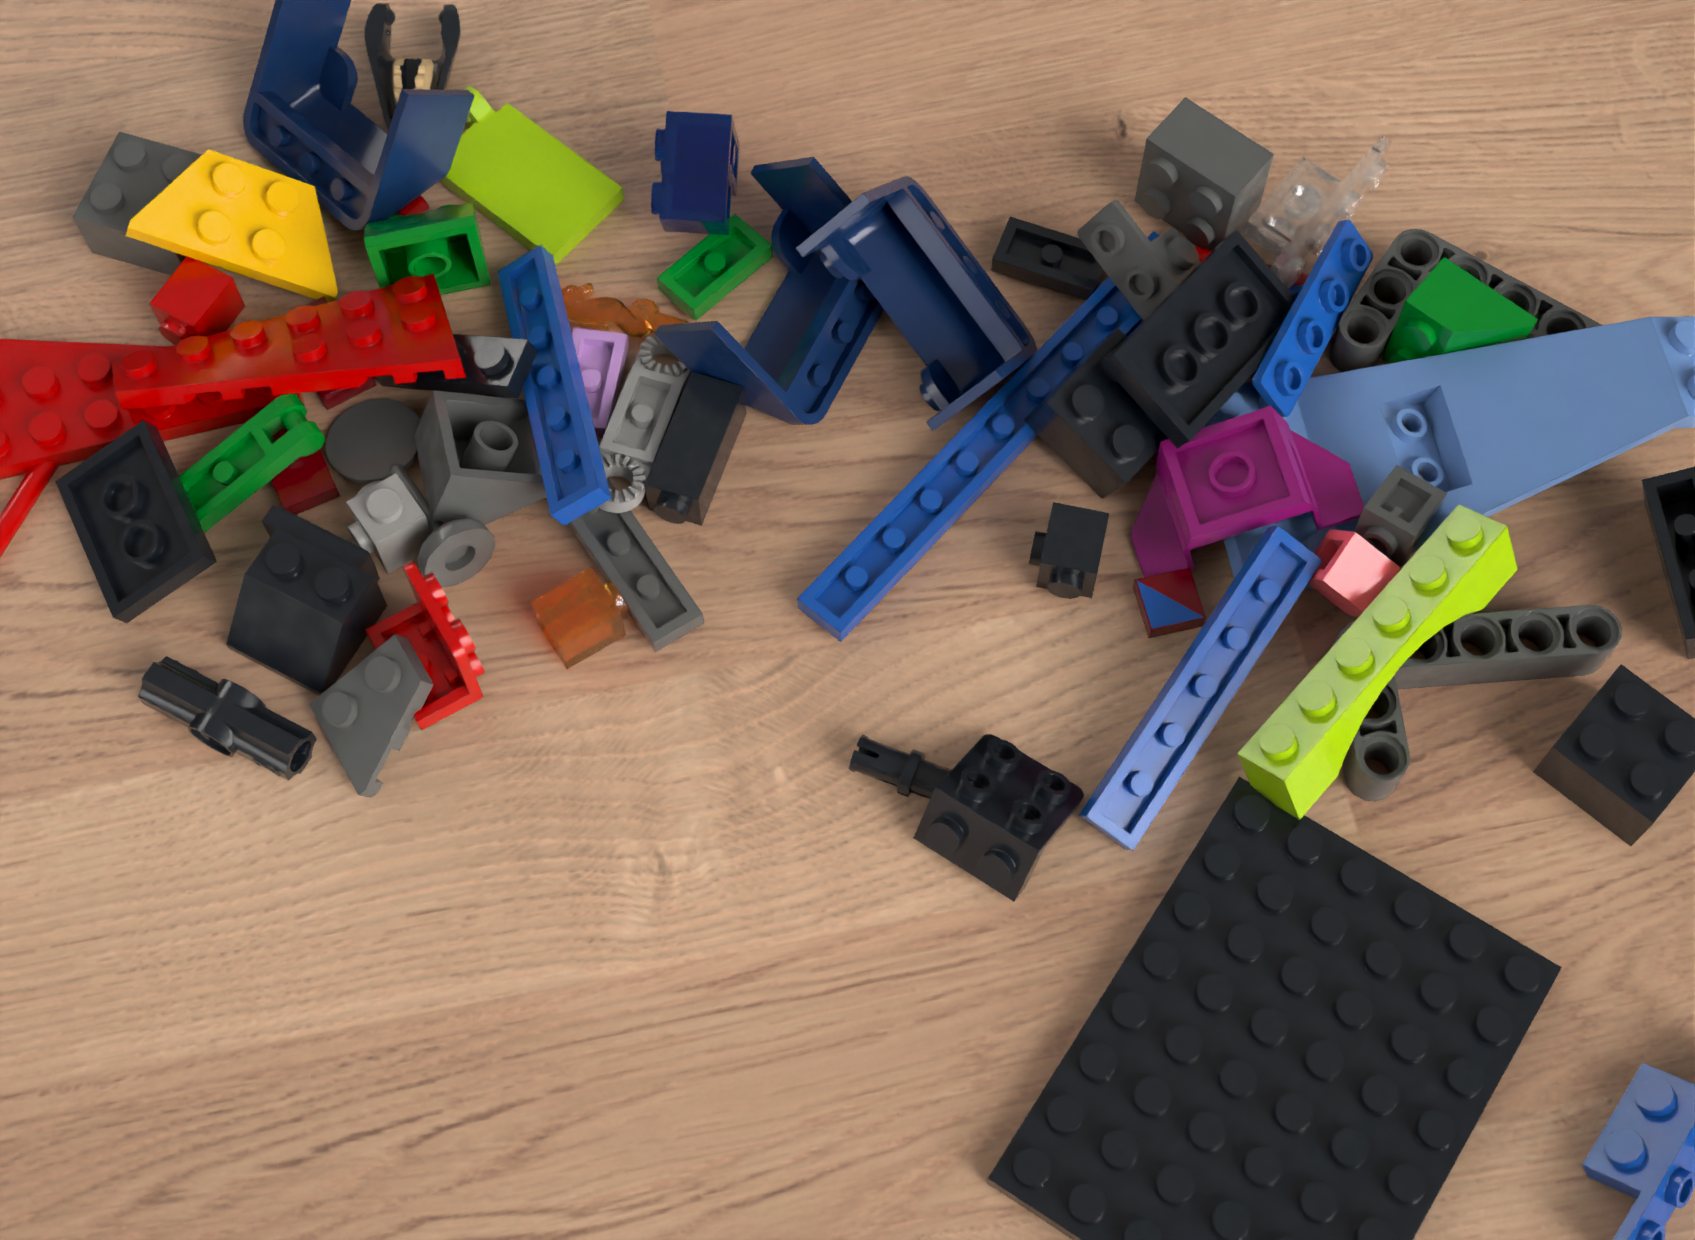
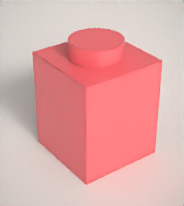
(1351, 571)

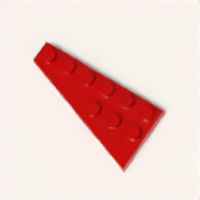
(304, 351)
(64, 405)

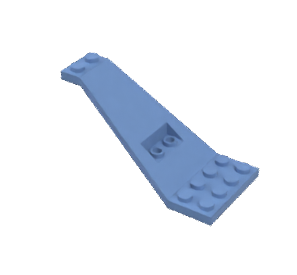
(1491, 417)

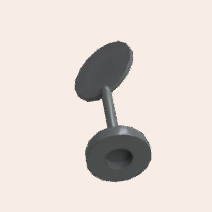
(378, 441)

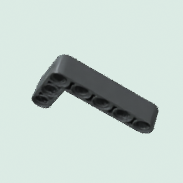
(1396, 280)
(1502, 661)

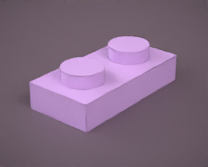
(602, 366)

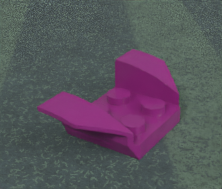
(1235, 482)

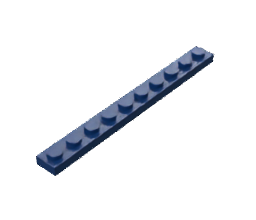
(958, 472)

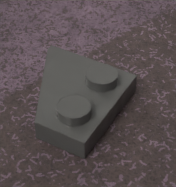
(373, 710)

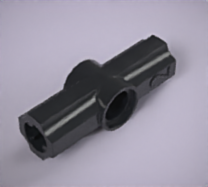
(227, 717)

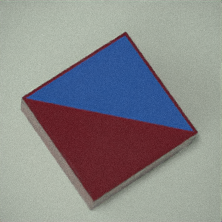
(1169, 602)

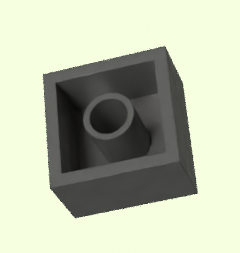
(1201, 175)
(123, 185)

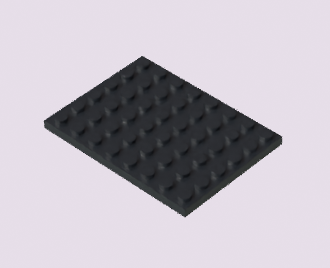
(1278, 1050)

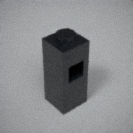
(695, 449)

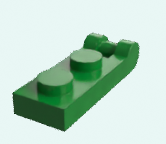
(250, 459)

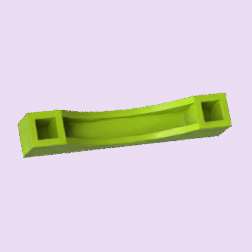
(1311, 731)

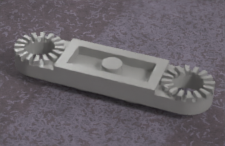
(640, 422)

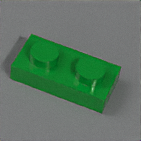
(714, 268)

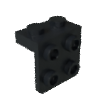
(997, 814)

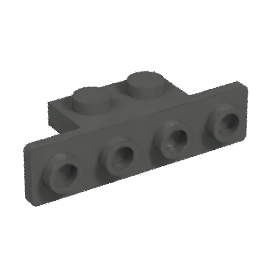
(1138, 267)

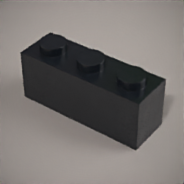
(1671, 514)

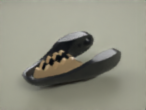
(397, 74)

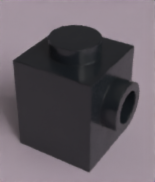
(1069, 551)

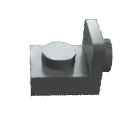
(1399, 514)

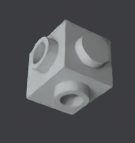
(388, 522)

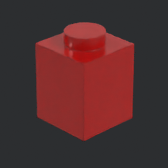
(196, 302)

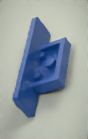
(1312, 318)
(1648, 1151)

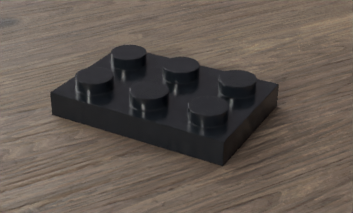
(135, 522)

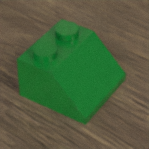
(428, 243)
(1454, 314)

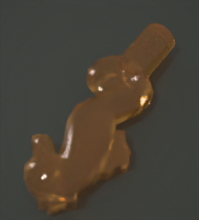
(600, 312)

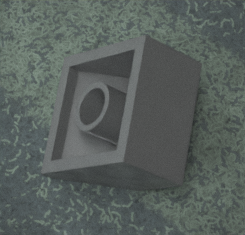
(477, 457)

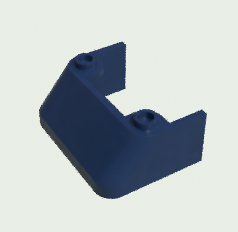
(312, 133)
(929, 290)
(810, 326)

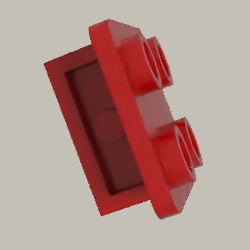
(440, 645)

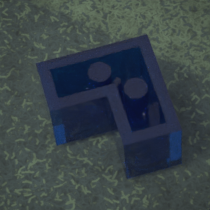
(697, 172)

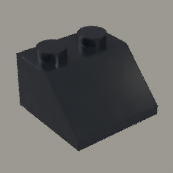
(303, 612)

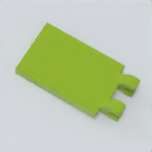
(528, 180)

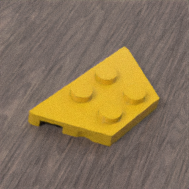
(243, 223)

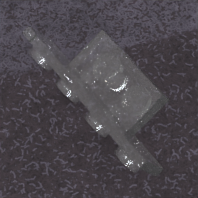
(1305, 206)

